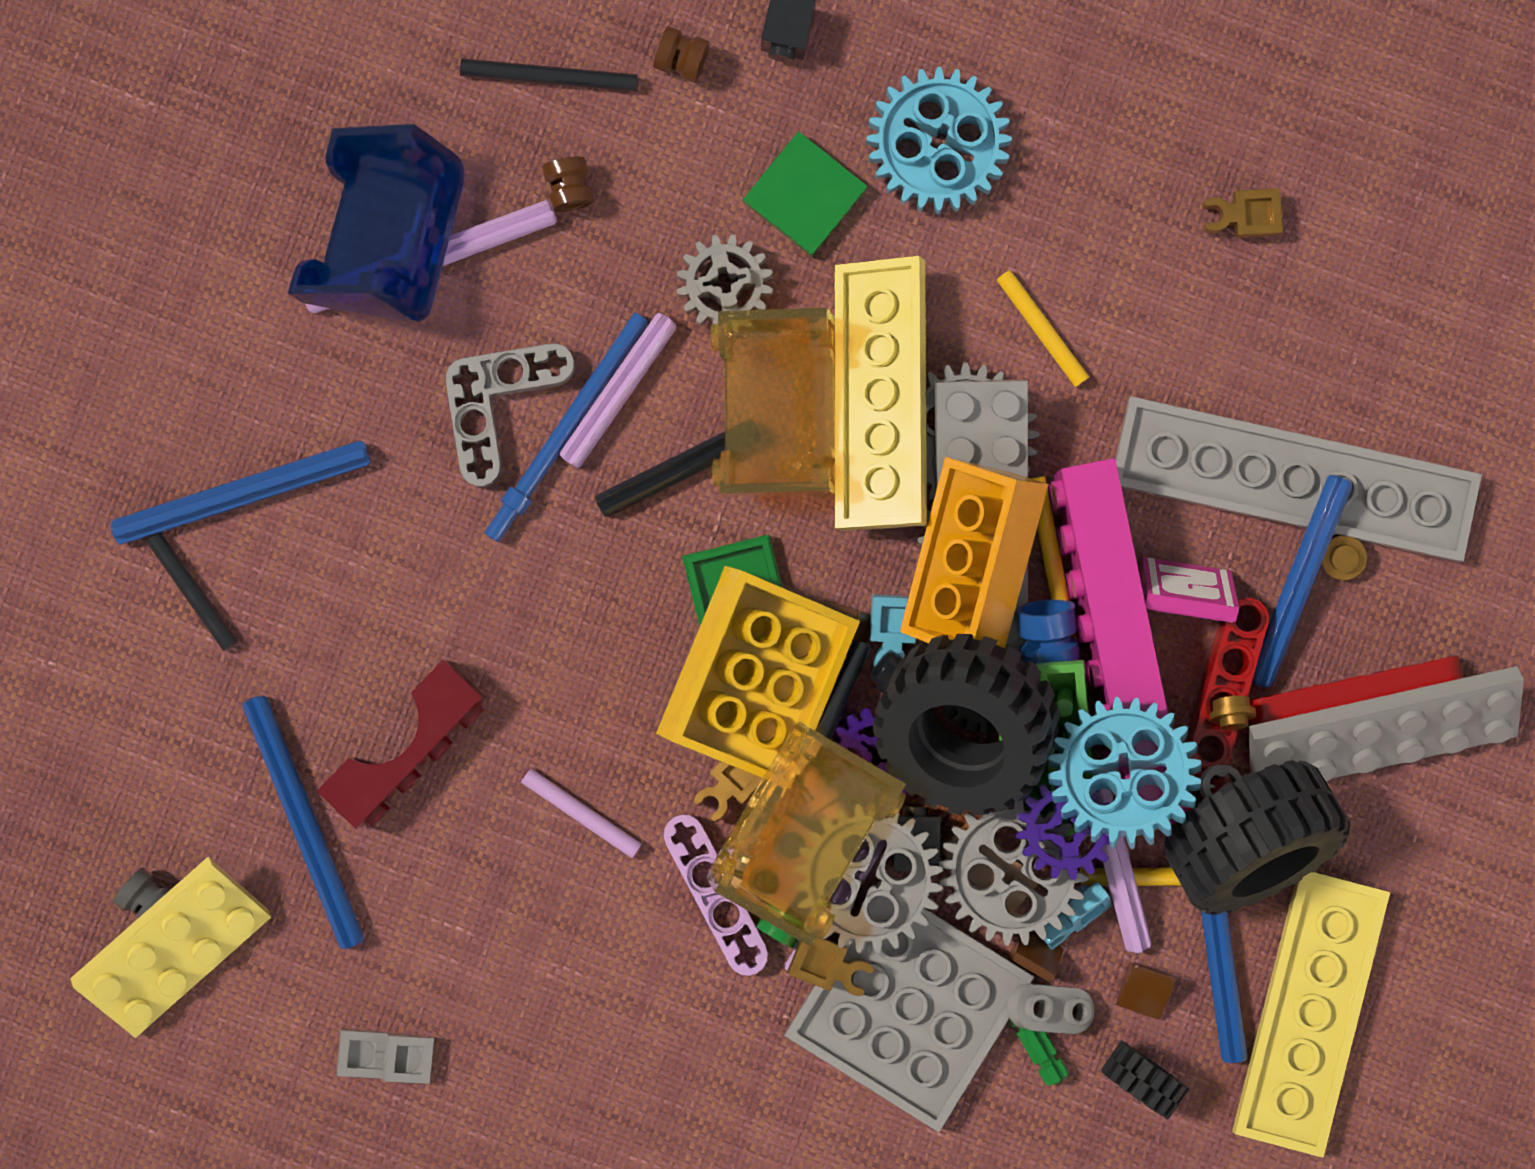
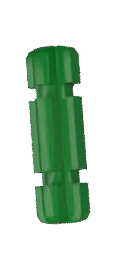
(1042, 1051)

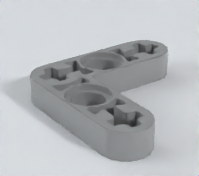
(490, 386)

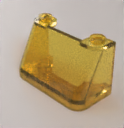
(777, 402)
(803, 832)

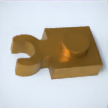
(1252, 213)
(731, 783)
(825, 963)

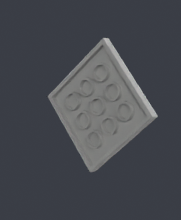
(922, 1016)

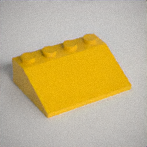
(755, 671)

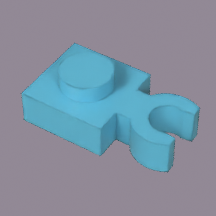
(885, 624)
(1094, 904)

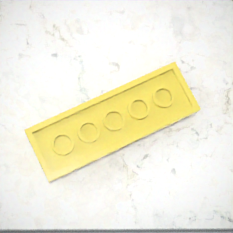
(880, 394)
(1311, 1013)

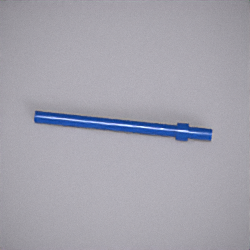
(517, 499)

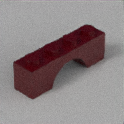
(443, 703)

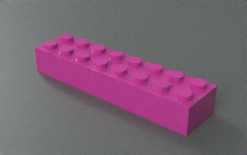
(1108, 595)

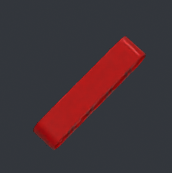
(1217, 680)
(1354, 689)

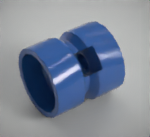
(1048, 631)

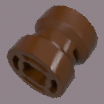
(690, 59)
(568, 184)

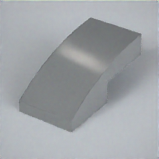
(384, 1056)

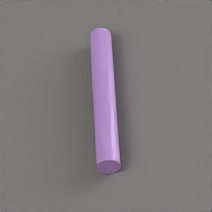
(581, 813)

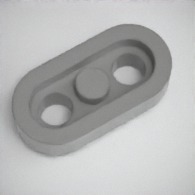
(1054, 1008)

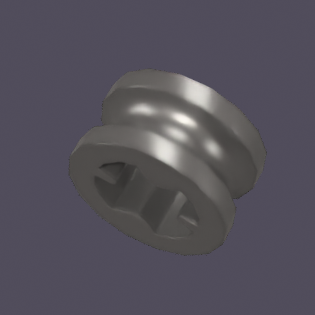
(1220, 771)

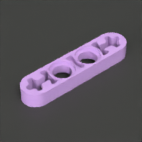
(708, 899)

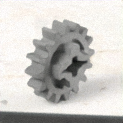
(704, 288)

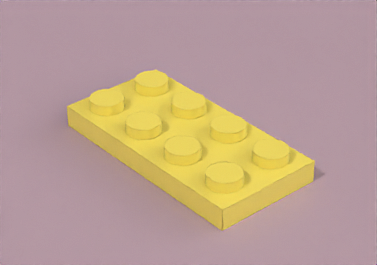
(170, 947)

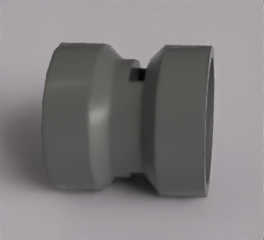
(139, 893)

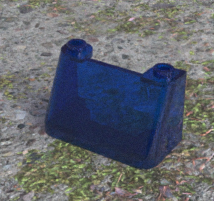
(388, 223)

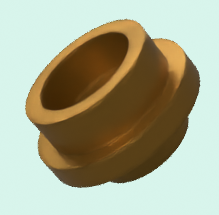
(1344, 558)
(1232, 712)

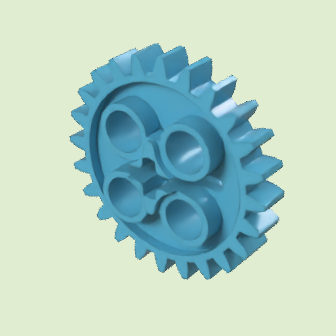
(959, 106)
(1128, 813)

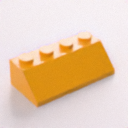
(973, 553)

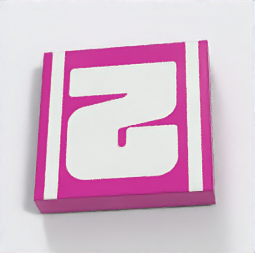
(1189, 590)

